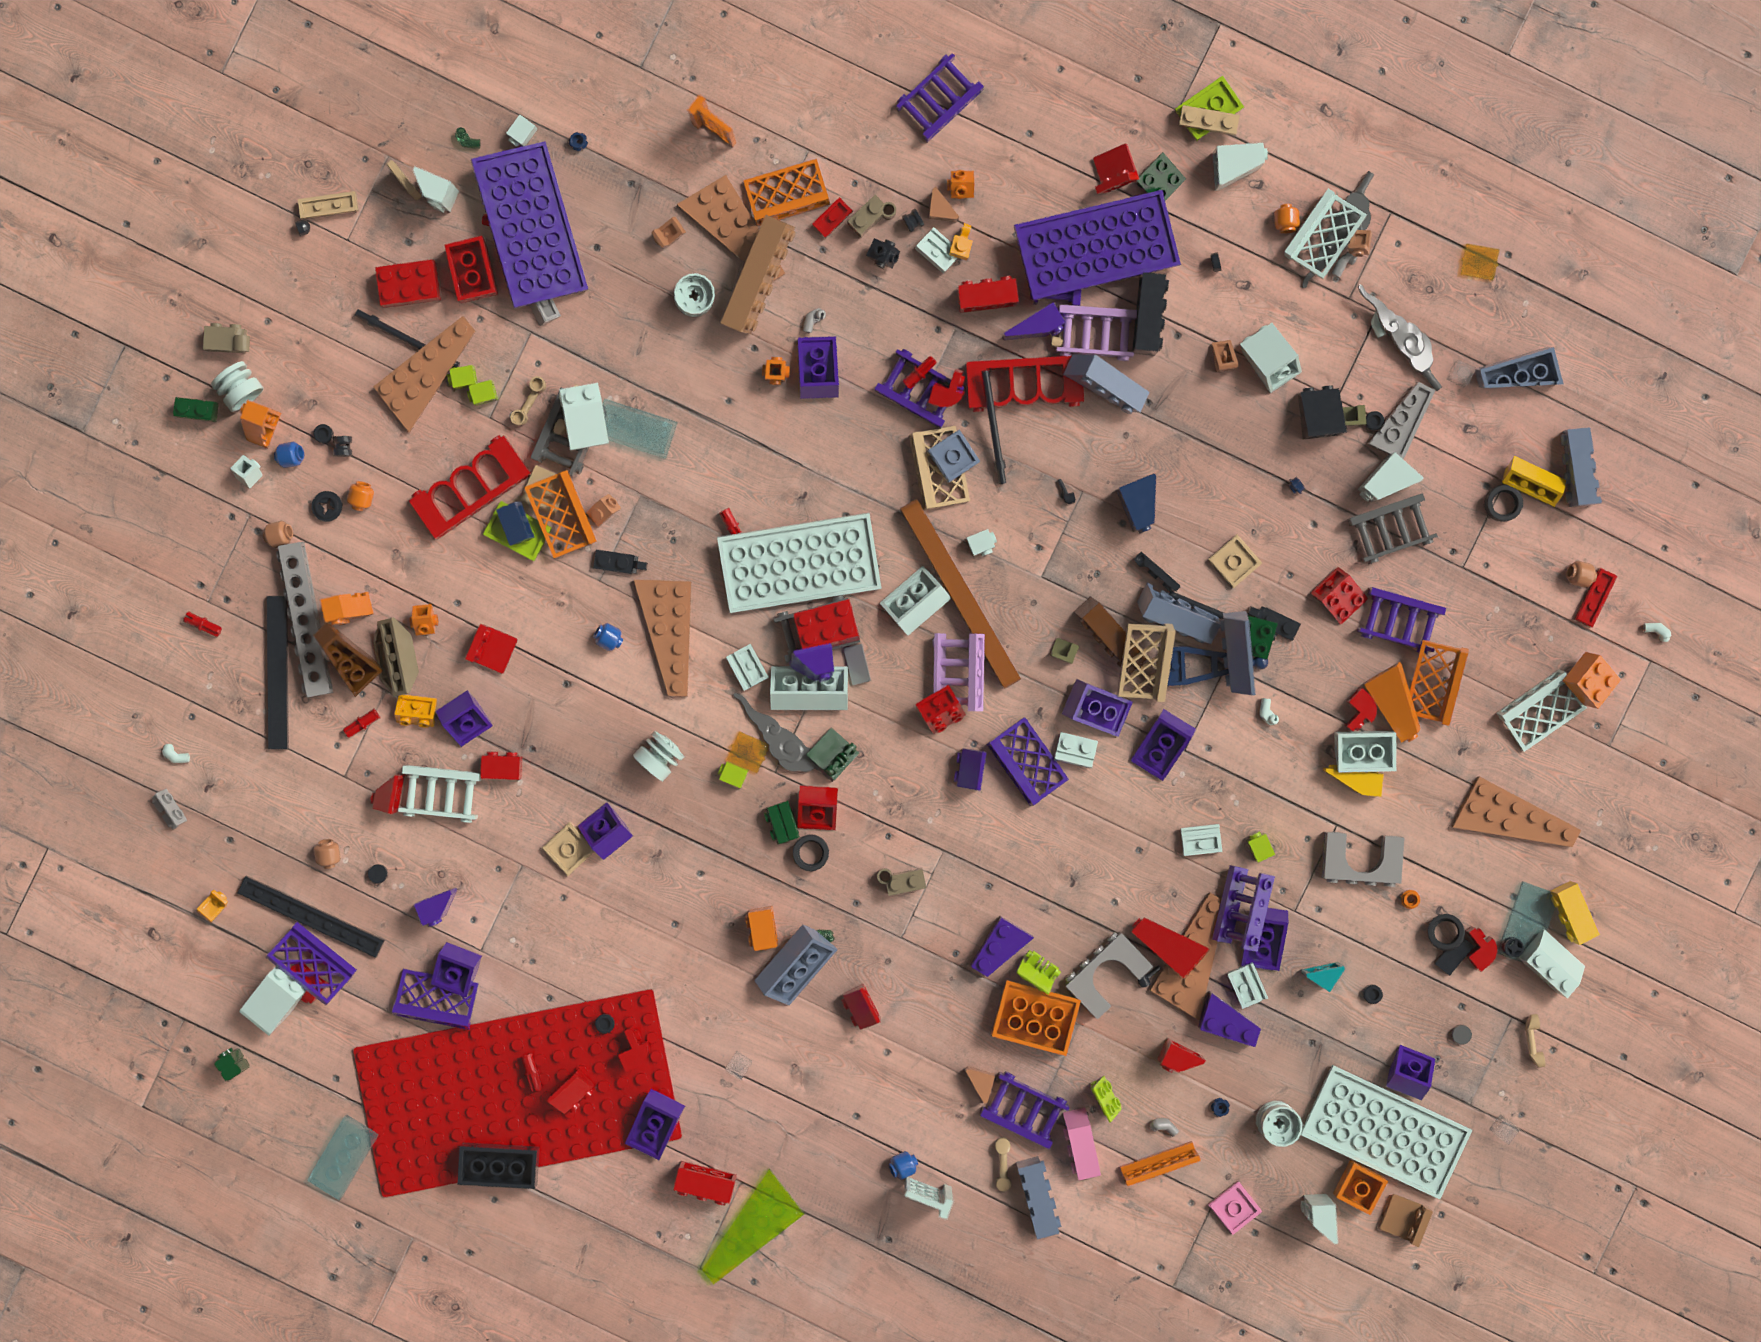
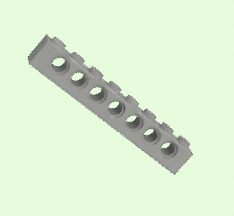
(309, 608)

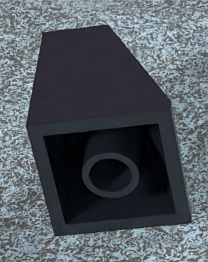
(1321, 412)

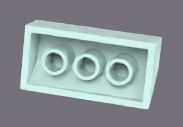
(796, 692)

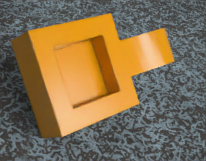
(961, 244)

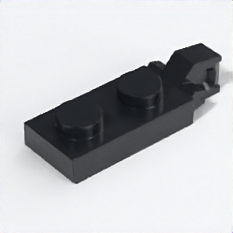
(618, 562)
(1155, 571)
(1286, 627)

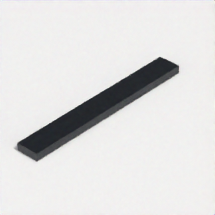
(277, 672)
(311, 916)

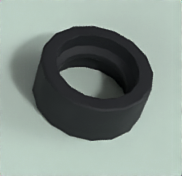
(1488, 503)
(825, 852)
(1450, 918)

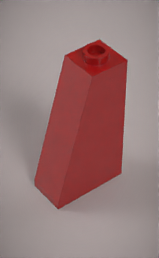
(1175, 949)

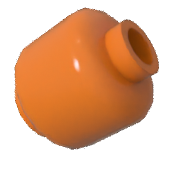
(1286, 218)
(360, 495)

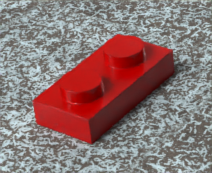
(832, 217)

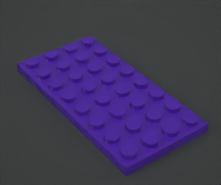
(529, 224)
(1097, 245)

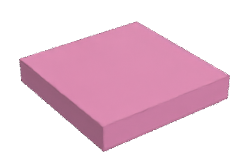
(1235, 1207)

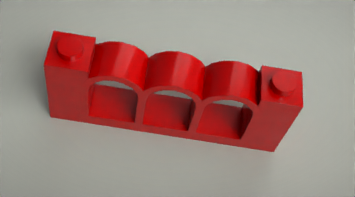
(1072, 391)
(430, 513)

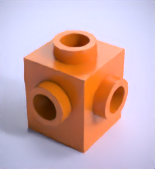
(961, 184)
(775, 363)
(423, 623)

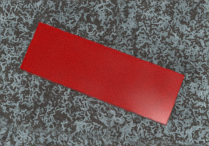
(1595, 598)

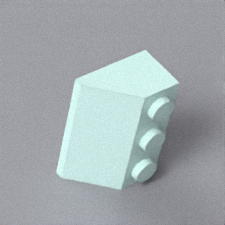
(438, 191)
(915, 600)
(1365, 751)
(1553, 964)
(1322, 1214)

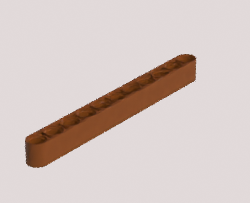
(960, 592)

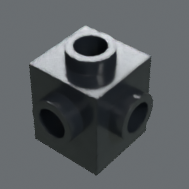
(883, 253)

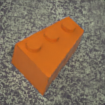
(258, 423)
(343, 607)

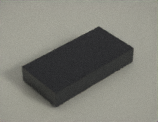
(1450, 960)

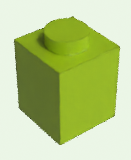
(462, 377)
(482, 393)
(732, 774)
(1260, 846)

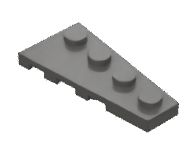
(1404, 421)

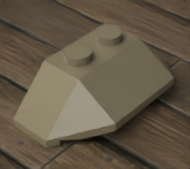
(395, 656)

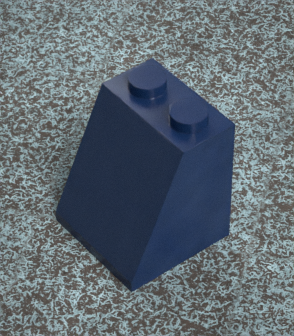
(1139, 502)

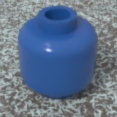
(289, 454)
(608, 637)
(903, 1165)

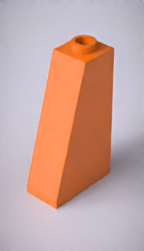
(1394, 700)

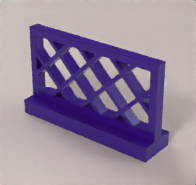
(1015, 773)
(322, 953)
(428, 1014)

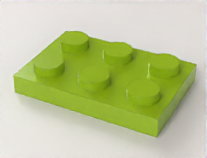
(1215, 97)
(527, 548)

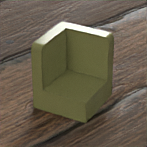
(1355, 415)
(1064, 650)

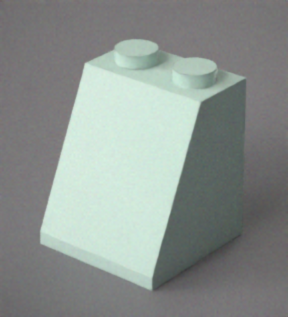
(1236, 162)
(1271, 357)
(1389, 477)
(272, 1001)

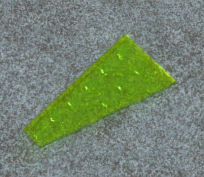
(760, 1220)

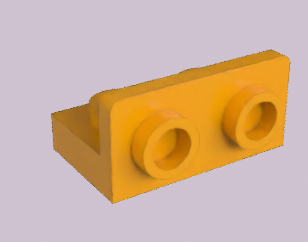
(415, 711)

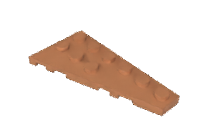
(724, 217)
(418, 379)
(668, 621)
(1505, 814)
(1190, 991)

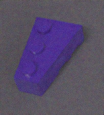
(1000, 946)
(1227, 1022)

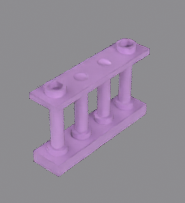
(1106, 315)
(975, 663)

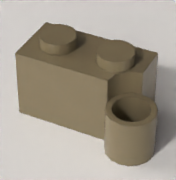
(869, 215)
(226, 339)
(903, 881)

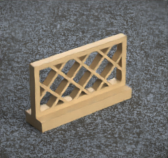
(924, 474)
(1162, 666)

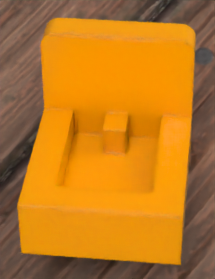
(213, 905)

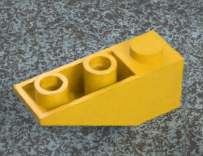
(1361, 782)

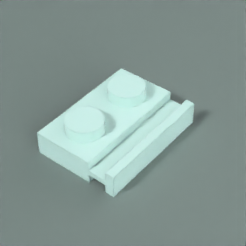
(936, 250)
(747, 667)
(1076, 750)
(1201, 839)
(1247, 985)

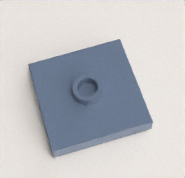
(953, 456)

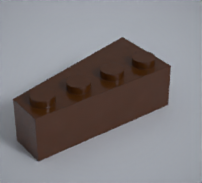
(1107, 631)
(348, 659)

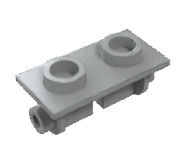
(174, 815)

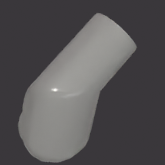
(1342, 262)
(813, 317)
(1164, 1124)

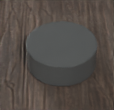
(1461, 1034)

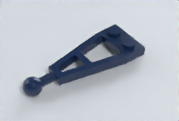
(1177, 671)

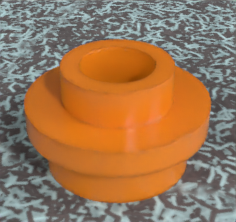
(1416, 899)

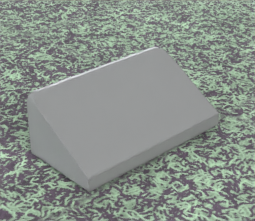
(545, 312)
(857, 664)

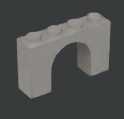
(1387, 869)
(1118, 949)

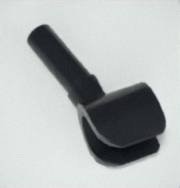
(1068, 497)
(1144, 981)

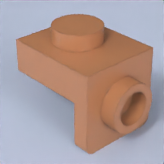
(668, 232)
(1360, 243)
(603, 510)

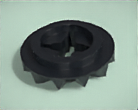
(324, 497)

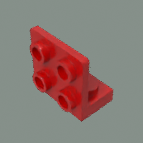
(1115, 169)
(1340, 595)
(491, 648)
(941, 709)

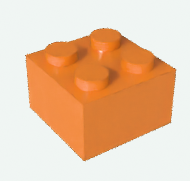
(1591, 680)
(763, 928)
(1360, 1187)

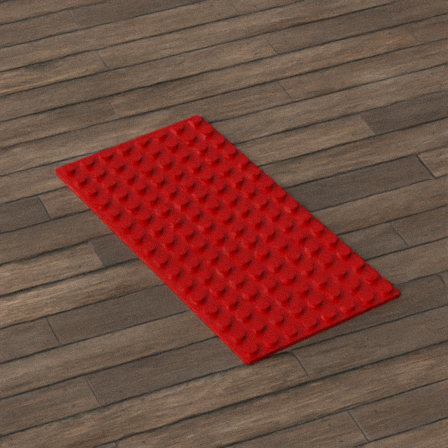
(471, 1087)

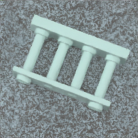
(432, 775)

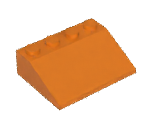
(1035, 1018)

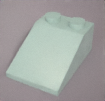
(583, 416)

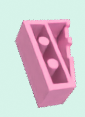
(1081, 1144)

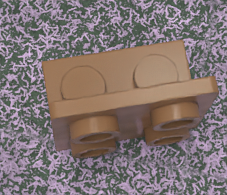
(1406, 1219)

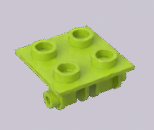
(1035, 973)
(1109, 1103)

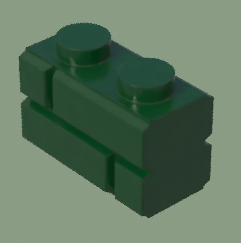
(195, 409)
(782, 822)
(231, 1063)

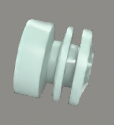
(698, 284)
(235, 384)
(658, 756)
(1288, 1128)

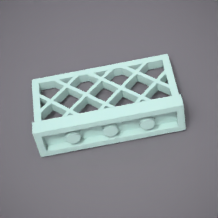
(1310, 225)
(1530, 699)
(930, 1195)

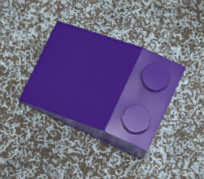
(1040, 324)
(818, 367)
(1097, 707)
(1163, 744)
(1271, 941)
(655, 1124)

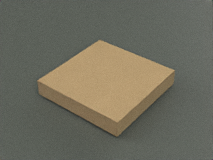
(404, 180)
(539, 474)
(1235, 561)
(568, 849)

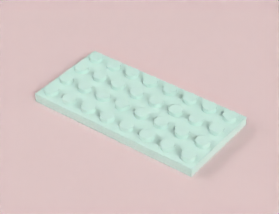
(799, 562)
(1386, 1132)

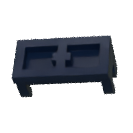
(515, 523)

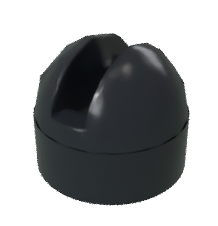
(303, 227)

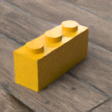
(1534, 481)
(1574, 913)

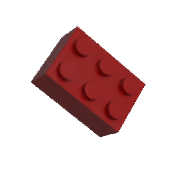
(471, 269)
(408, 283)
(987, 294)
(827, 625)
(705, 1183)

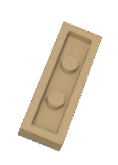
(1209, 120)
(328, 205)

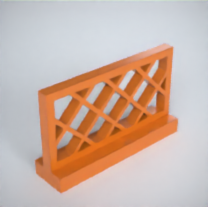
(701, 115)
(793, 207)
(576, 508)
(1453, 681)
(1160, 1163)

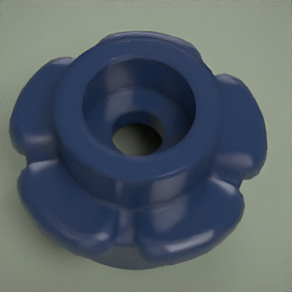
(578, 136)
(1296, 485)
(1225, 1107)

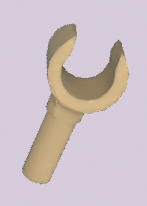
(1057, 341)

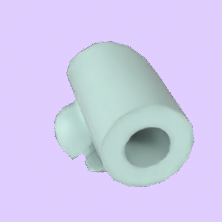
(1378, 328)
(1663, 632)
(1266, 714)
(169, 753)

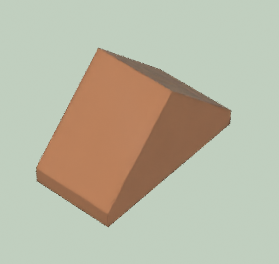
(941, 209)
(1224, 356)
(982, 1082)

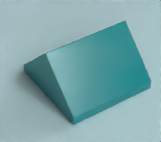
(1325, 975)

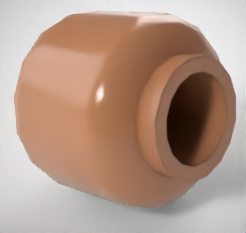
(278, 534)
(1581, 574)
(327, 853)

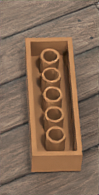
(758, 275)

